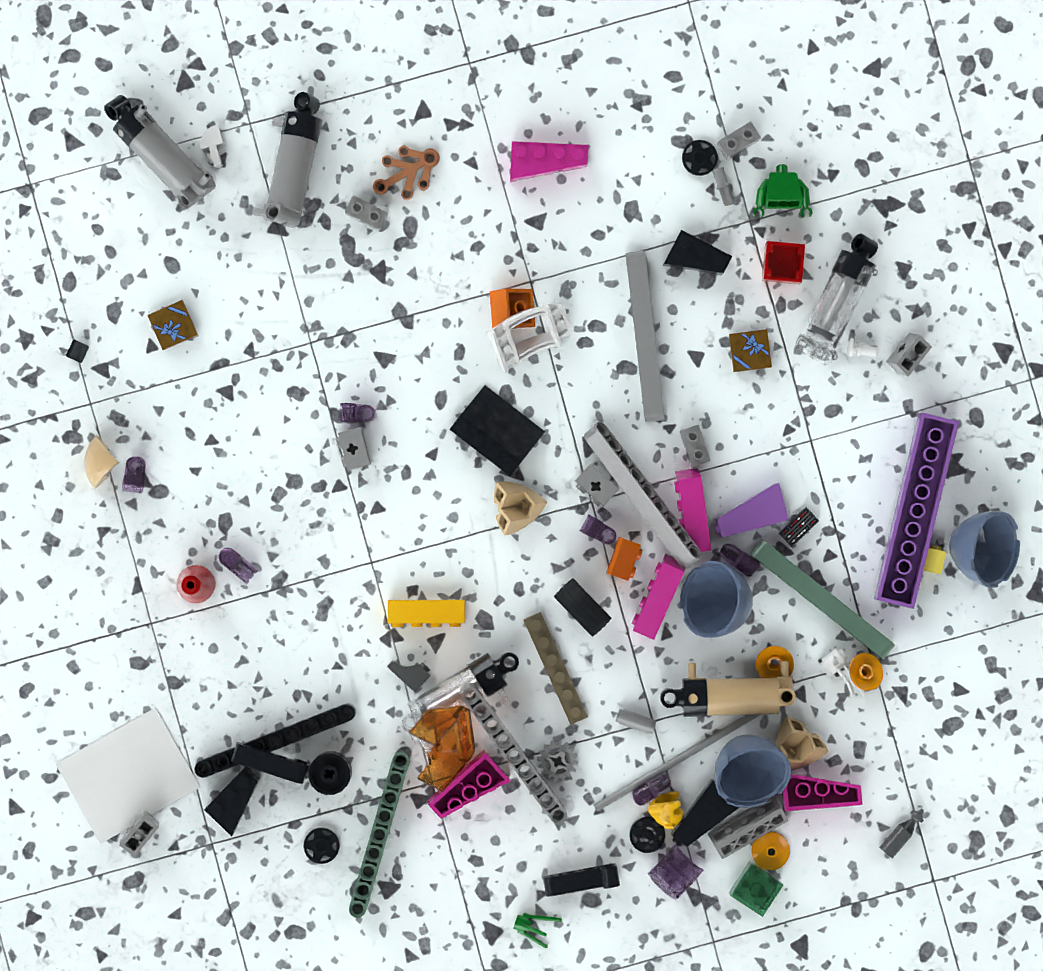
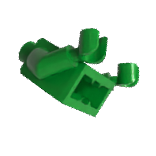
(783, 191)

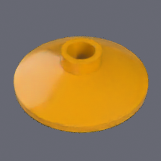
(766, 668)
(872, 671)
(763, 844)

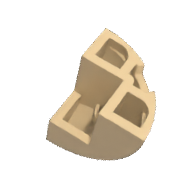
(98, 462)
(516, 506)
(799, 744)

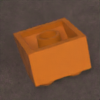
(509, 302)
(624, 558)

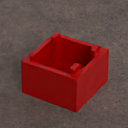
(783, 262)

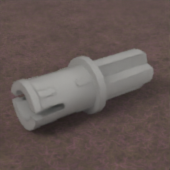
(723, 186)

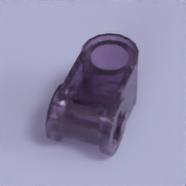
(353, 413)
(134, 479)
(595, 528)

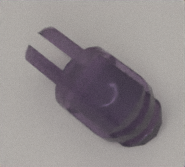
(739, 559)
(237, 564)
(646, 792)

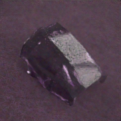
(674, 873)

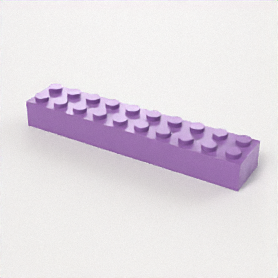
(916, 510)

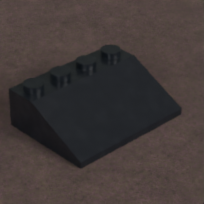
(497, 430)

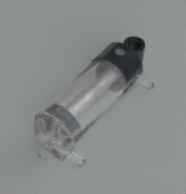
(838, 301)
(483, 673)

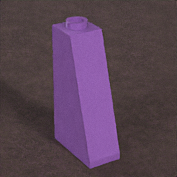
(758, 511)

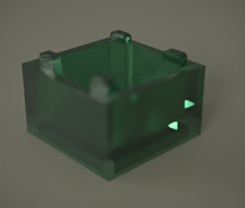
(756, 888)

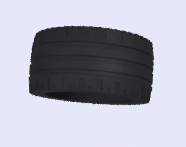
(582, 607)

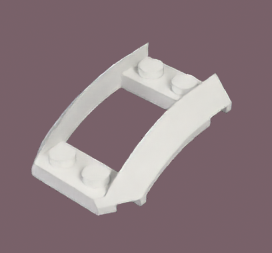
(509, 353)

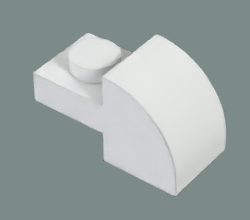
(211, 141)

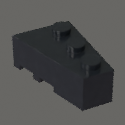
(696, 255)
(232, 800)

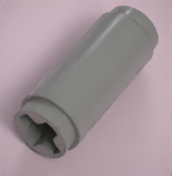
(635, 721)

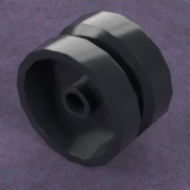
(322, 781)

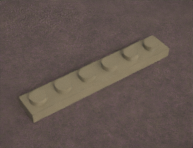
(555, 668)

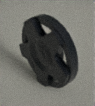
(699, 158)
(647, 835)
(321, 845)

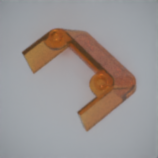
(453, 742)

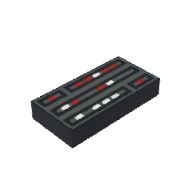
(798, 526)

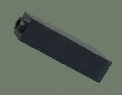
(702, 816)

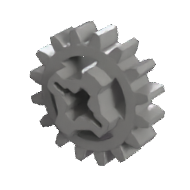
(553, 768)

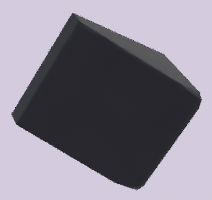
(77, 351)

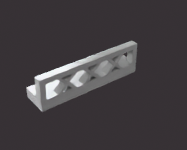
(746, 825)

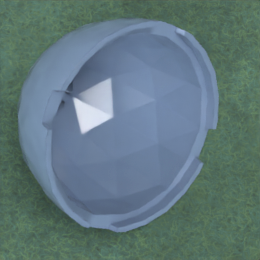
(986, 547)
(715, 600)
(751, 771)

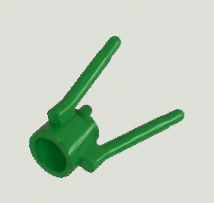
(523, 925)

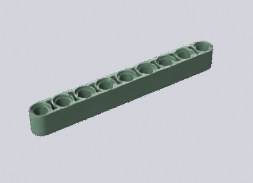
(822, 599)
(374, 842)

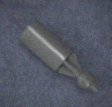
(901, 834)

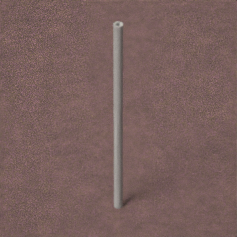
(674, 761)

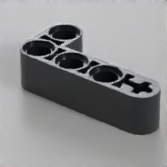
(270, 763)
(582, 879)

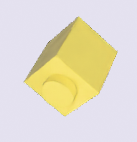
(935, 559)

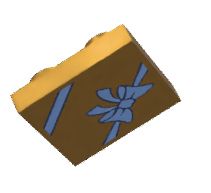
(172, 325)
(750, 350)

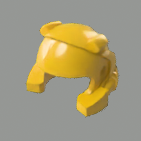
(665, 810)

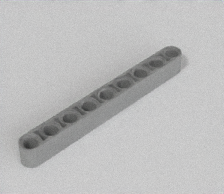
(645, 336)
(643, 495)
(510, 745)

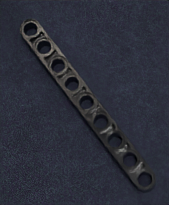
(283, 733)

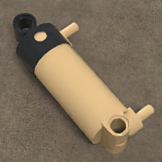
(731, 696)

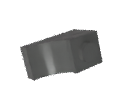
(412, 676)

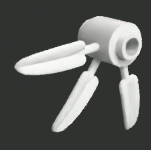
(833, 663)

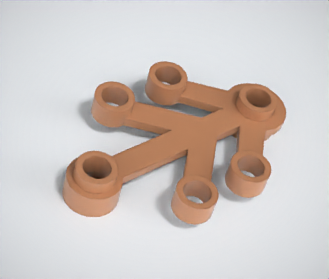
(409, 170)

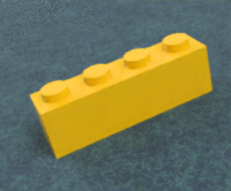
(426, 611)

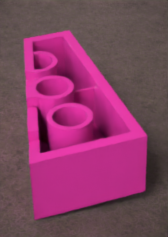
(541, 159)
(692, 507)
(658, 598)
(473, 781)
(817, 793)

